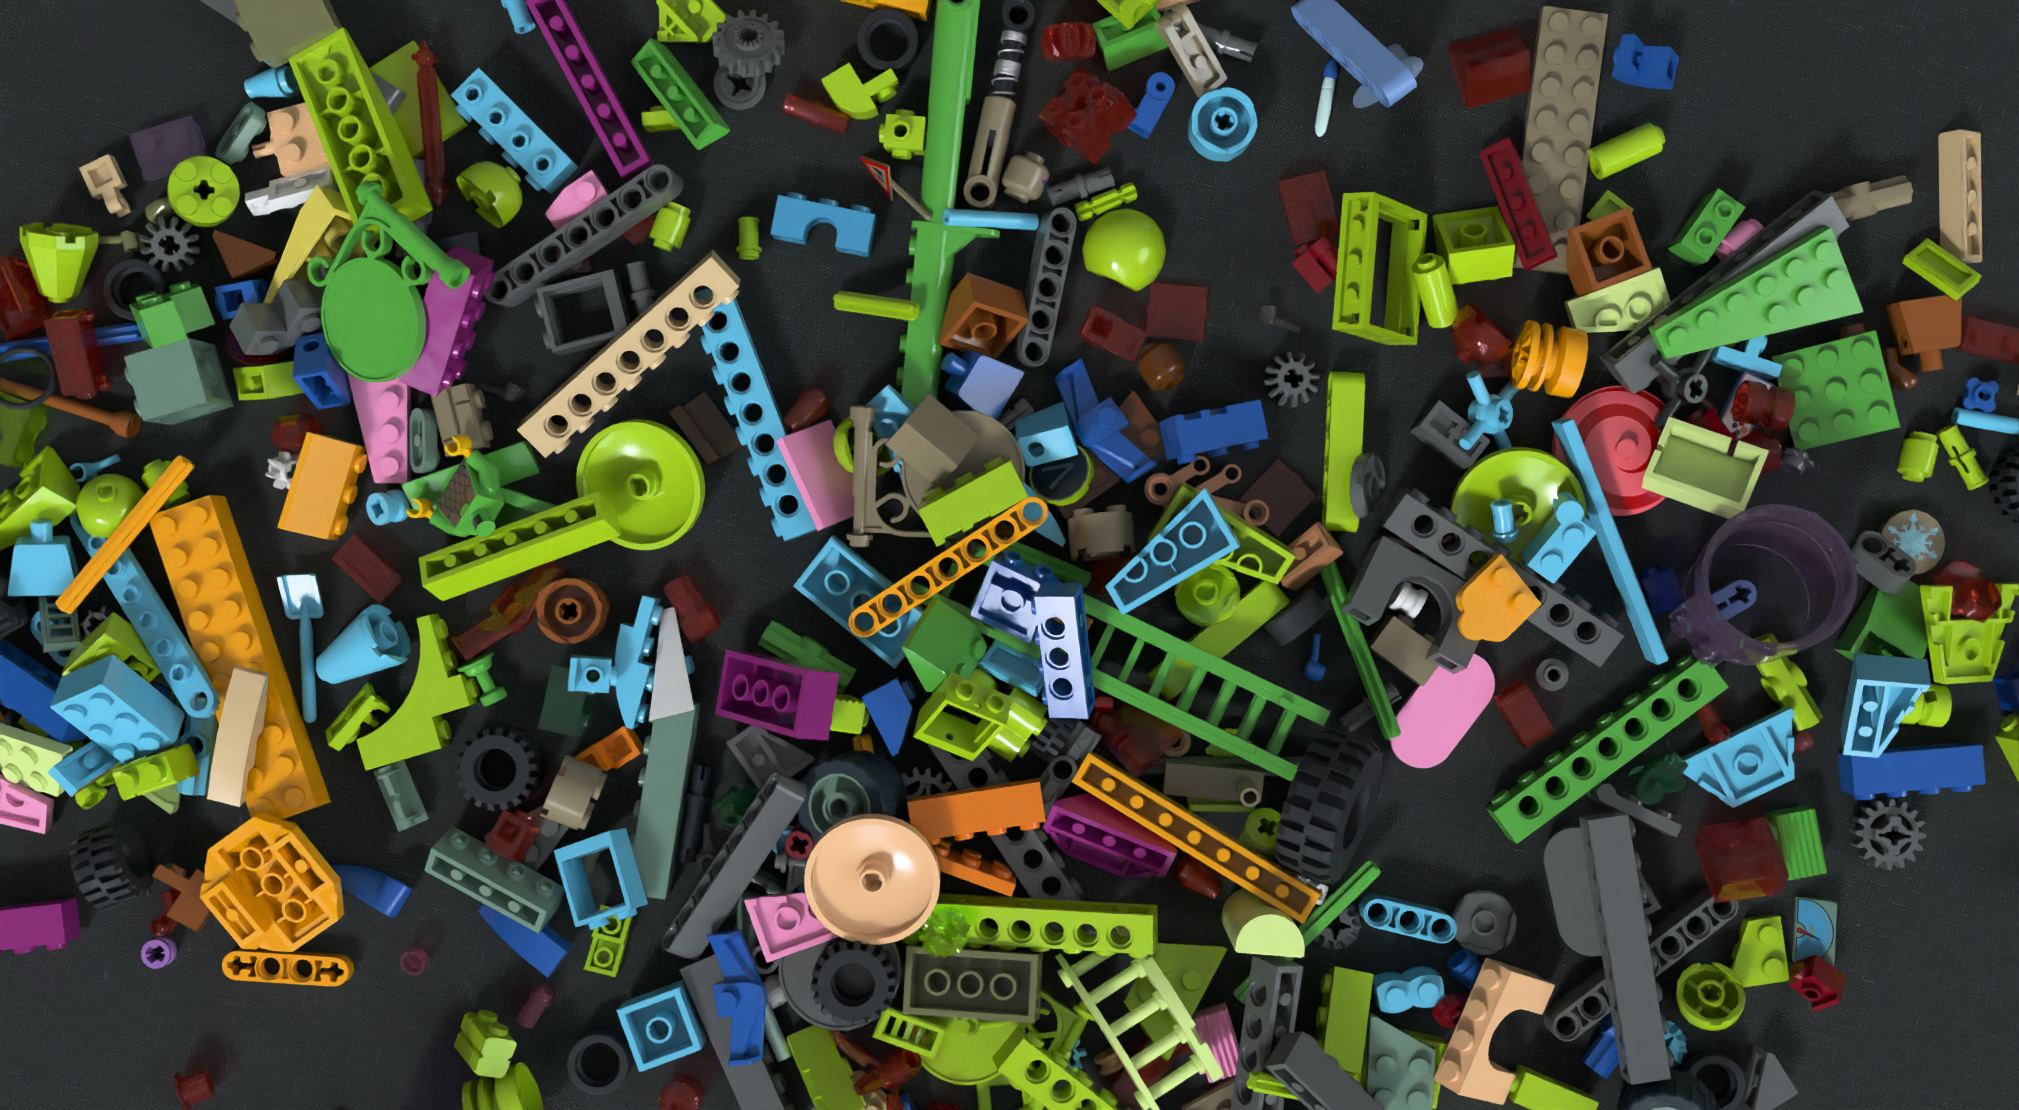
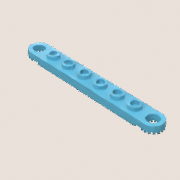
(155, 627)

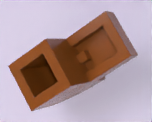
(188, 907)

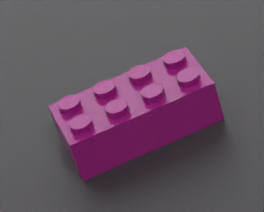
(450, 324)
(777, 694)

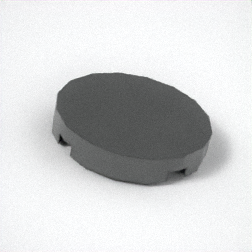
(1365, 485)
(1483, 921)

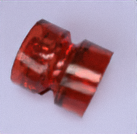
(1757, 404)

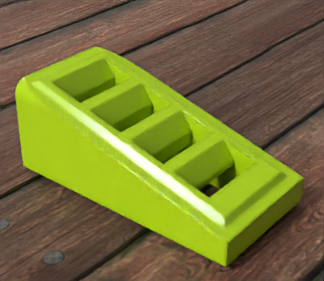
(934, 1039)

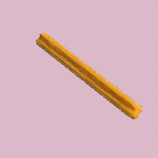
(124, 534)

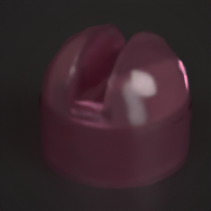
(414, 963)

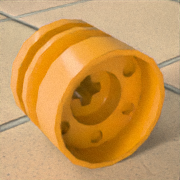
(1549, 358)

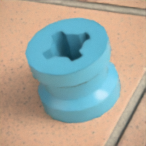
(387, 507)

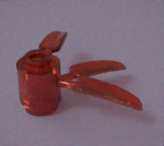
(888, 1072)

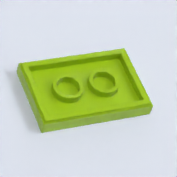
(402, 73)

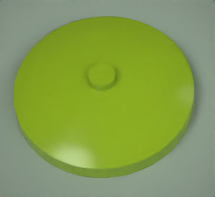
(1518, 474)
(647, 478)

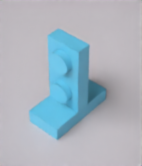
(1746, 358)

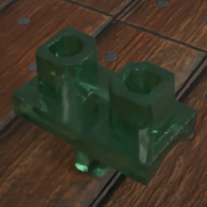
(1659, 778)
(734, 804)

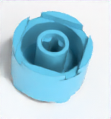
(1235, 137)

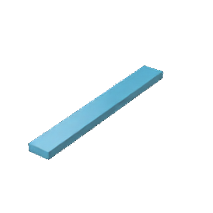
(1610, 541)

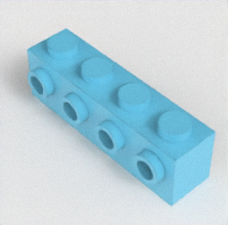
(510, 127)

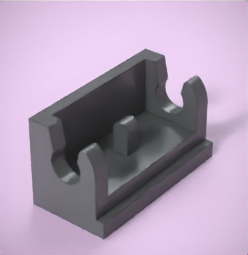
(1442, 431)

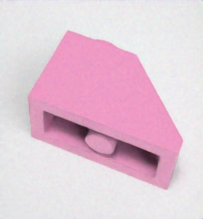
(577, 199)

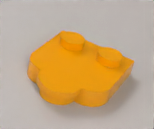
(1494, 602)

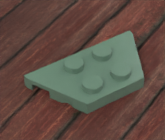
(1398, 1068)

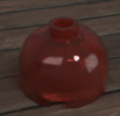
(1479, 337)

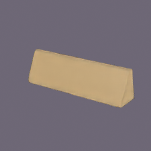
(1960, 194)

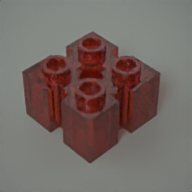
(1087, 114)

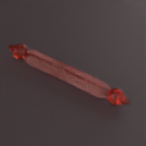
(430, 123)

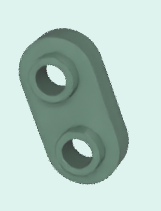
(245, 126)
(423, 440)

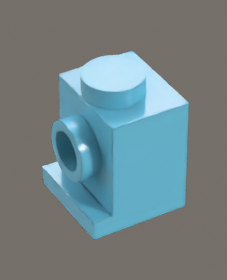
(582, 664)

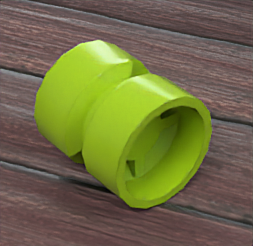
(1931, 707)

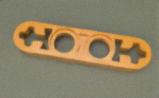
(288, 970)

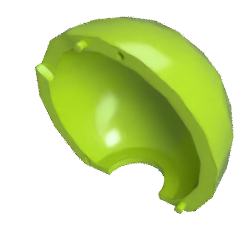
(1125, 248)

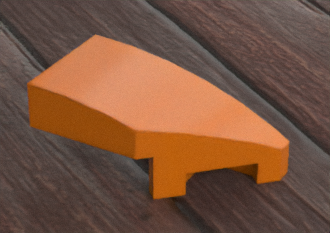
(613, 750)

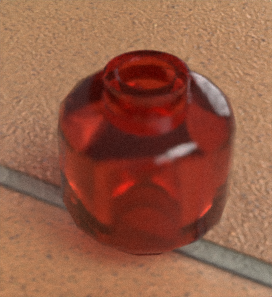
(290, 431)
(685, 1089)

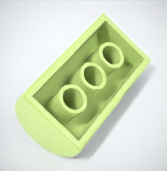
(1260, 927)

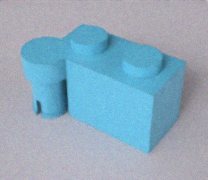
(1559, 538)

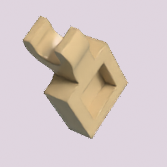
(104, 181)

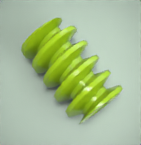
(1261, 831)

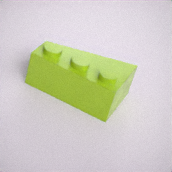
(971, 499)

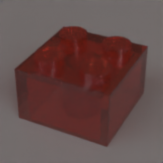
(1741, 860)

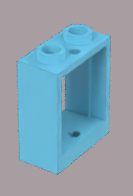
(577, 885)

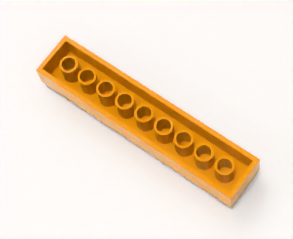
(232, 629)

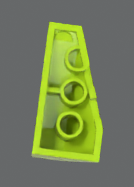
(43, 493)

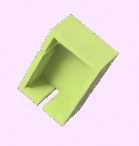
(1700, 472)

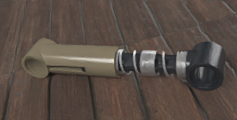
(998, 109)

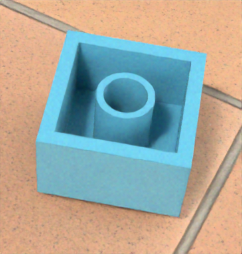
(662, 1025)

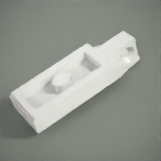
(289, 190)

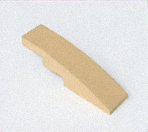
(237, 735)

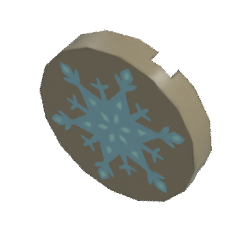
(1917, 536)

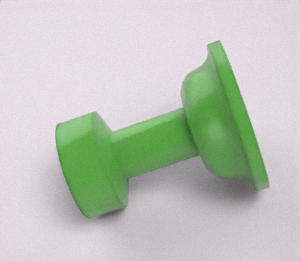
(479, 668)

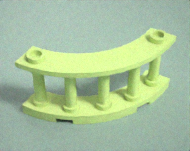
(1162, 998)

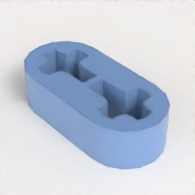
(1735, 606)

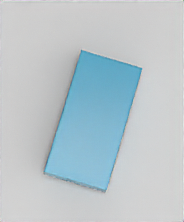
(1013, 667)

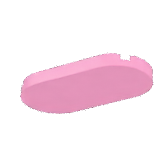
(1441, 713)

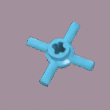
(1488, 413)

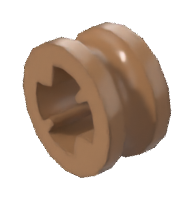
(1109, 1061)

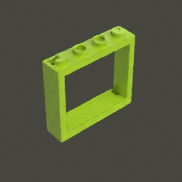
(1357, 263)

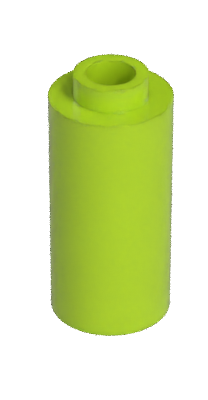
(1625, 150)
(1435, 290)

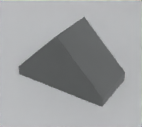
(1766, 1082)

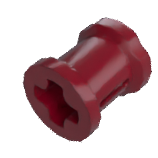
(798, 848)

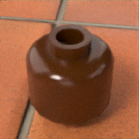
(1161, 366)

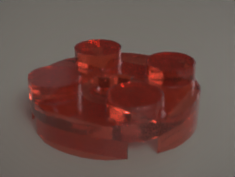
(1970, 593)

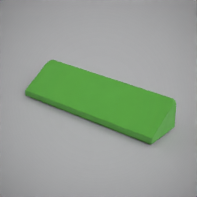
(679, 94)
(512, 461)

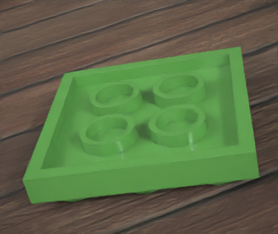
(1838, 391)

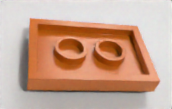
(970, 867)

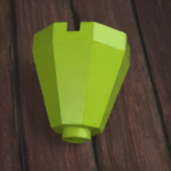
(59, 257)

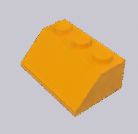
(323, 486)

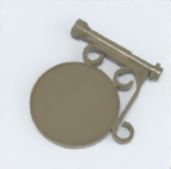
(993, 442)

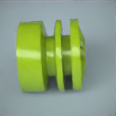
(513, 1092)

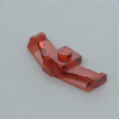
(511, 611)

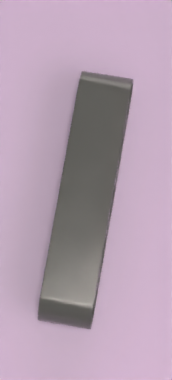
(1055, 276)

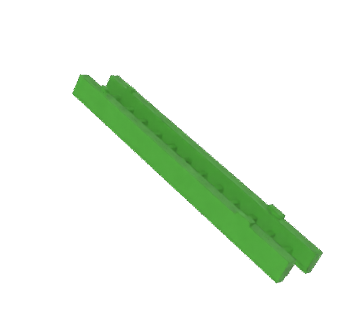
(1149, 702)

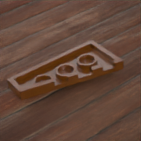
(1141, 432)

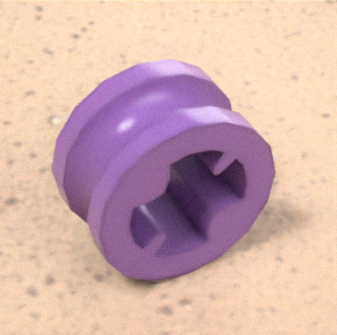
(147, 952)

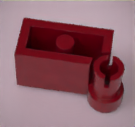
(1317, 262)

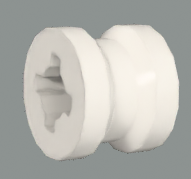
(1408, 600)

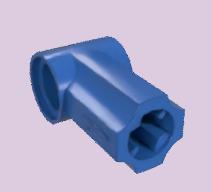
(1603, 1053)

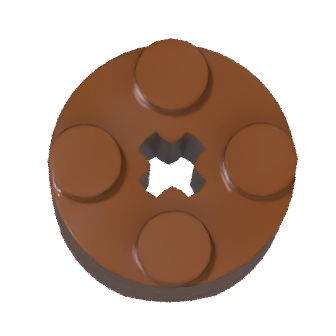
(554, 611)

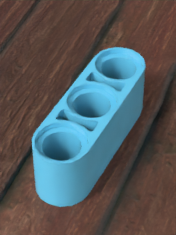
(1420, 926)

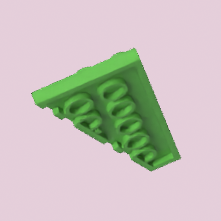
(1782, 293)

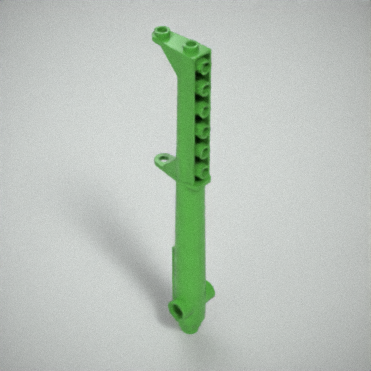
(936, 243)

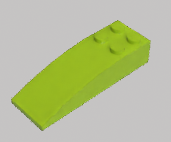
(357, 127)

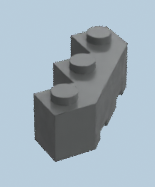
(276, 326)

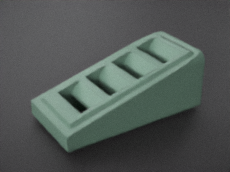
(58, 642)

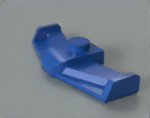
(1100, 424)
(740, 996)

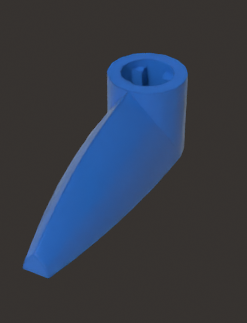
(374, 888)

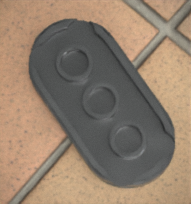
(1571, 890)

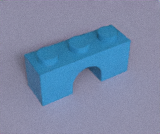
(797, 216)

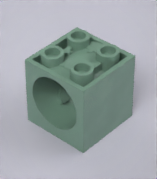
(177, 382)

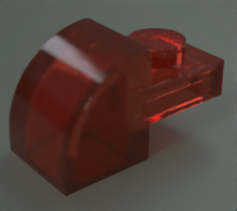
(1111, 334)

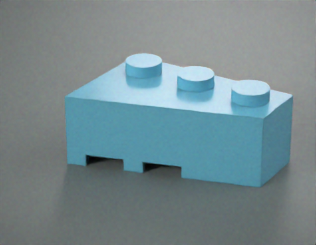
(1878, 699)

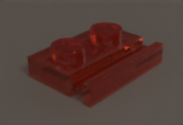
(1308, 207)

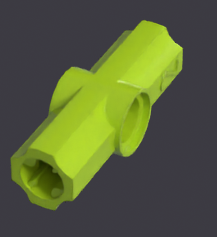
(1786, 686)

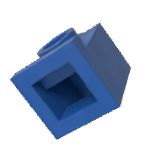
(230, 296)

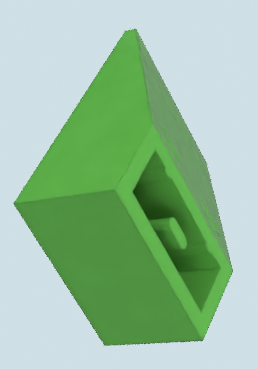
(1887, 625)

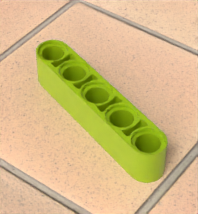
(1342, 447)
(1251, 613)

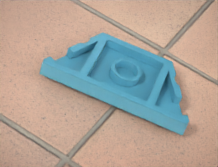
(1748, 762)

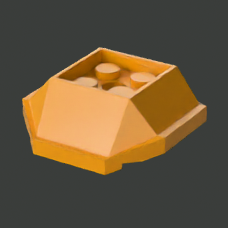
(271, 885)

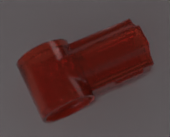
(695, 615)

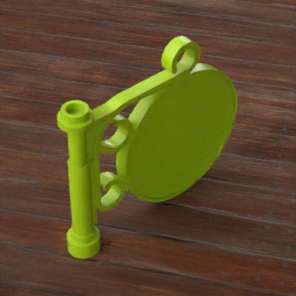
(969, 1058)

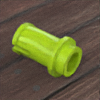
(748, 238)

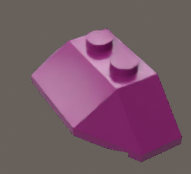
(1107, 838)

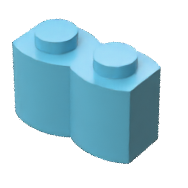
(1399, 992)

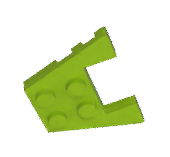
(1963, 647)

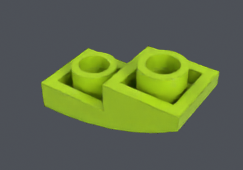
(608, 946)

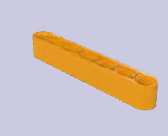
(932, 571)

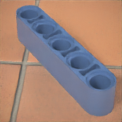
(1355, 49)

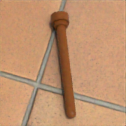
(123, 423)

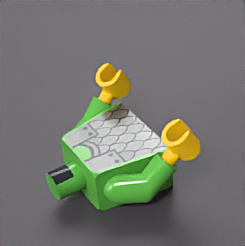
(470, 497)

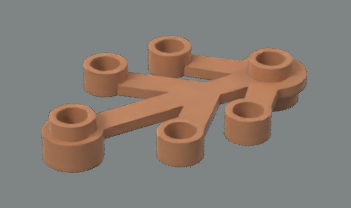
(1213, 484)

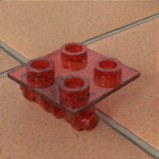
(1137, 737)

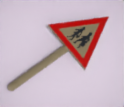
(882, 175)

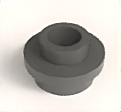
(1542, 670)

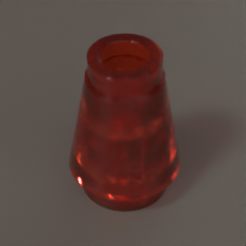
(806, 410)
(1197, 877)

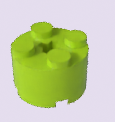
(217, 177)

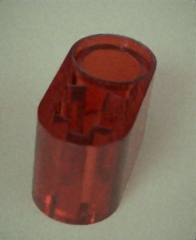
(1523, 714)

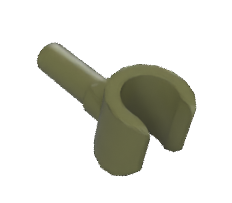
(130, 241)

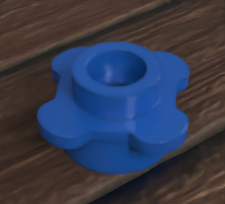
(1970, 395)

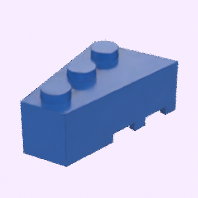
(1213, 431)

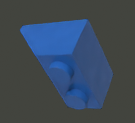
(891, 710)

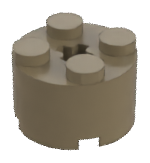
(1101, 534)
(571, 793)

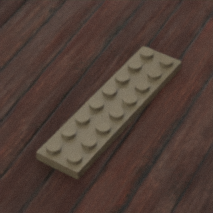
(1561, 119)

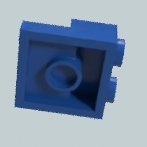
(1007, 594)

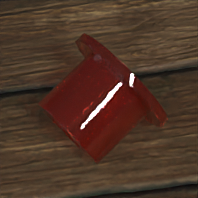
(193, 1088)

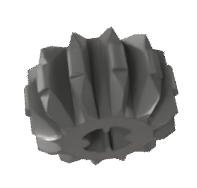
(160, 249)
(1297, 370)

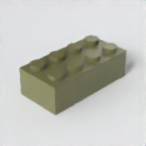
(974, 984)

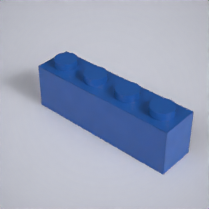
(30, 690)
(1913, 768)

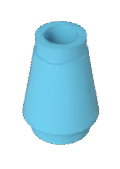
(272, 83)

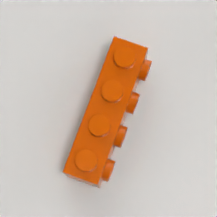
(978, 810)

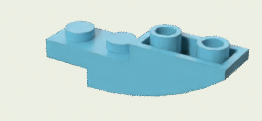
(634, 674)

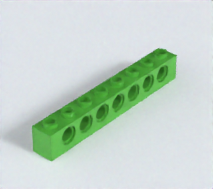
(1703, 686)

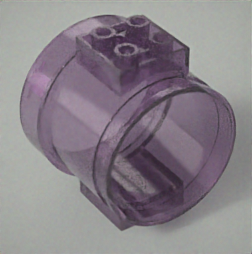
(1814, 552)

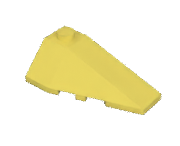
(317, 232)

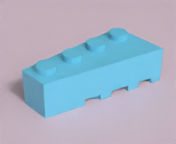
(1181, 549)

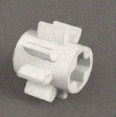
(282, 469)

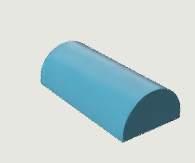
(841, 583)

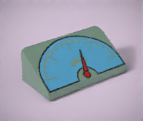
(1814, 928)

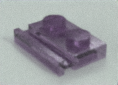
(166, 145)

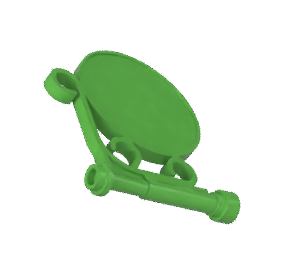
(372, 305)

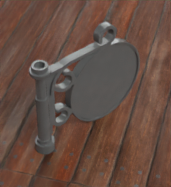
(797, 968)

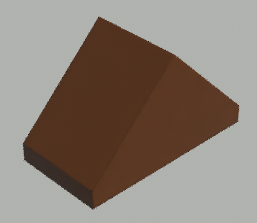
(244, 258)

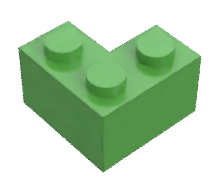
(171, 315)

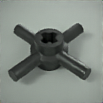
(1683, 386)

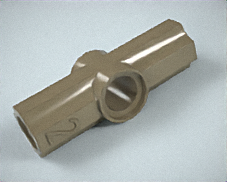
(1866, 198)

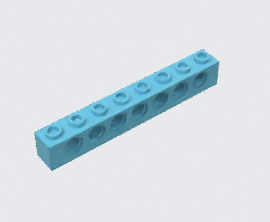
(749, 433)

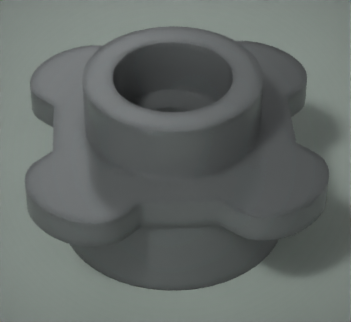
(1795, 461)

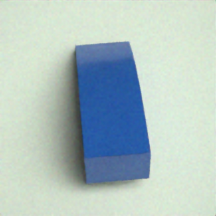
(540, 950)

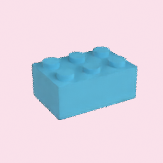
(118, 709)

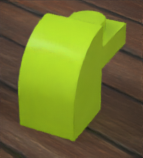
(858, 99)

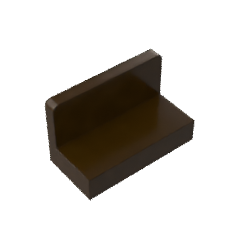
(706, 428)

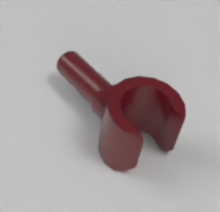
(1103, 703)

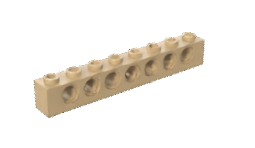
(549, 437)

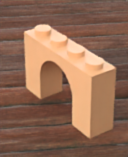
(1494, 995)

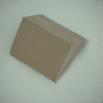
(933, 440)

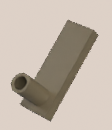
(1213, 781)

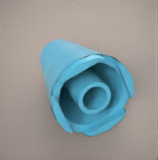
(364, 647)

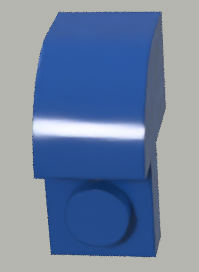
(1644, 65)

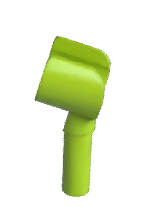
(977, 1024)

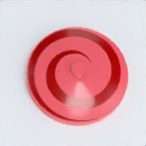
(1619, 444)

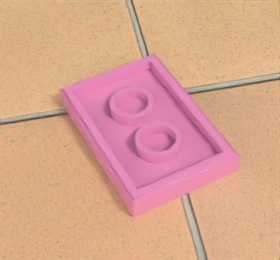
(818, 475)

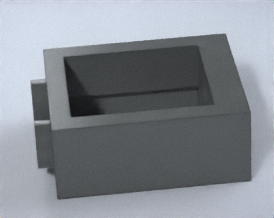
(546, 308)

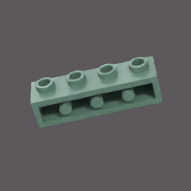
(494, 879)

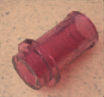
(539, 999)

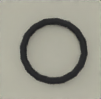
(52, 383)

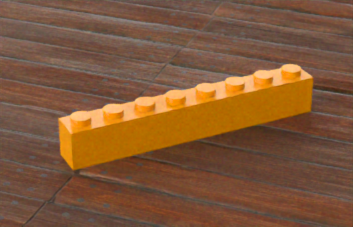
(1197, 837)

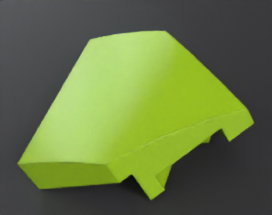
(688, 20)

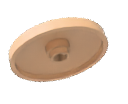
(872, 879)

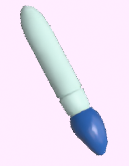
(1330, 74)

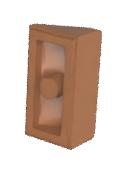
(1313, 553)

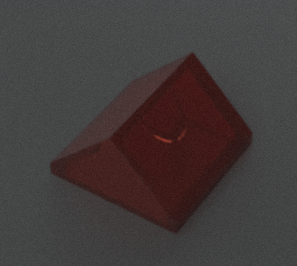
(1491, 67)
(20, 301)

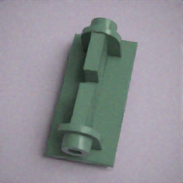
(401, 795)

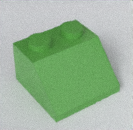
(943, 644)

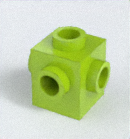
(912, 142)

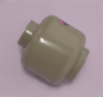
(1025, 177)

